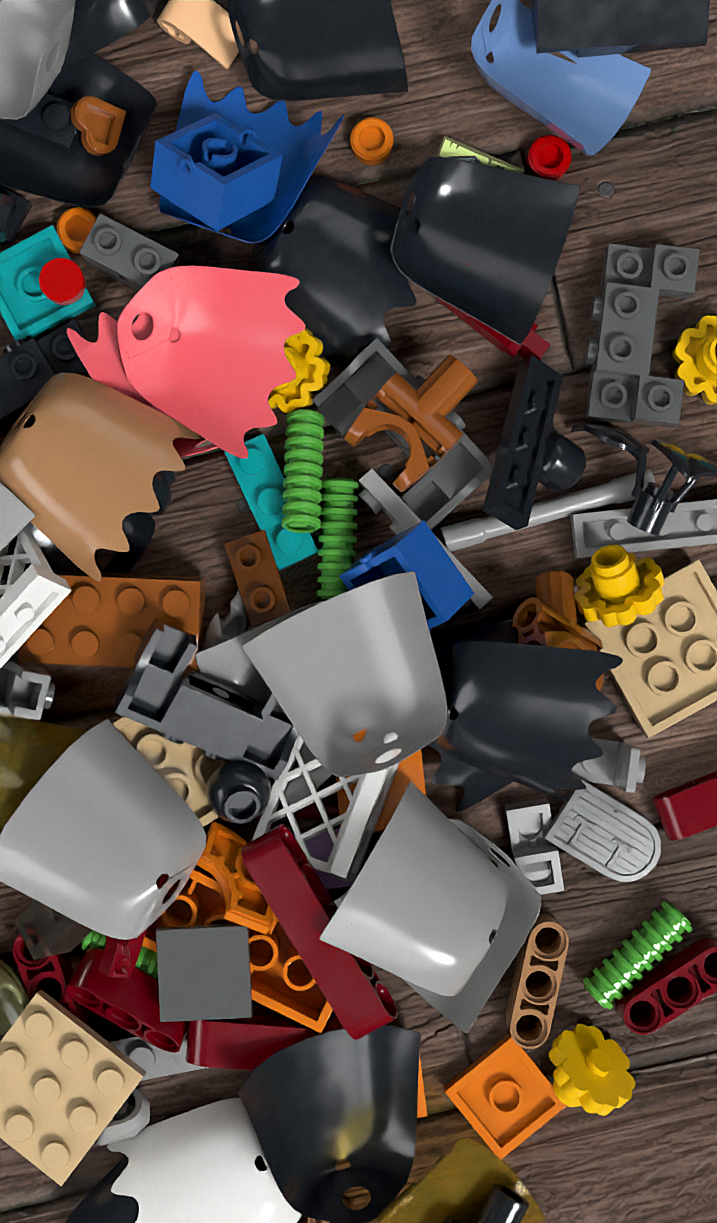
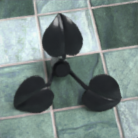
(655, 500)

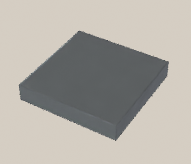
(204, 972)

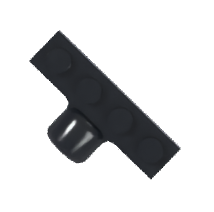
(531, 447)

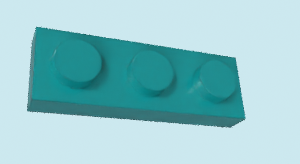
(263, 489)

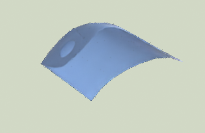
(576, 101)

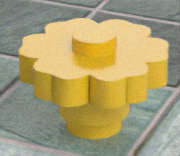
(698, 359)
(311, 373)
(618, 587)
(590, 1070)

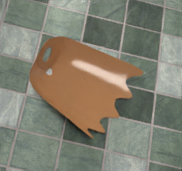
(88, 464)

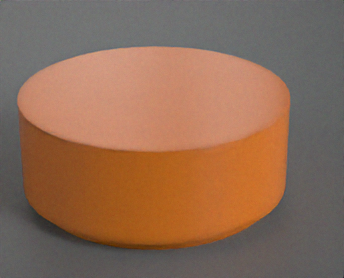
(371, 141)
(75, 227)

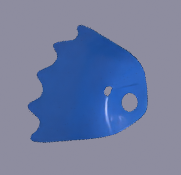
(299, 145)

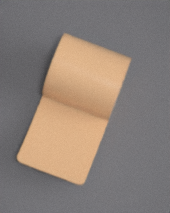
(205, 25)

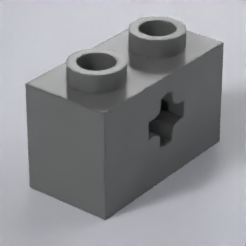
(125, 253)

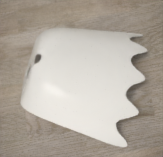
(201, 1170)

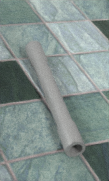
(480, 529)

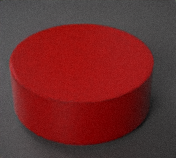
(549, 157)
(62, 281)

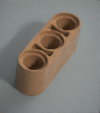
(539, 1001)

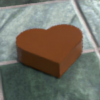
(98, 123)

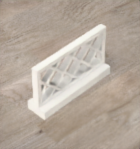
(28, 595)
(357, 822)

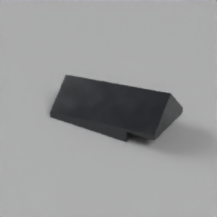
(618, 25)

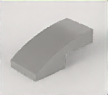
(530, 851)

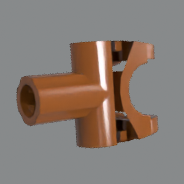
(418, 416)
(552, 617)

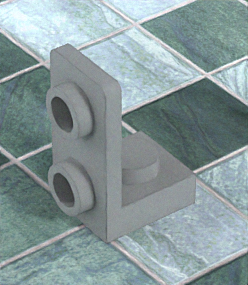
(617, 766)

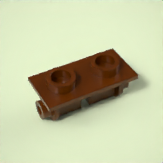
(258, 578)

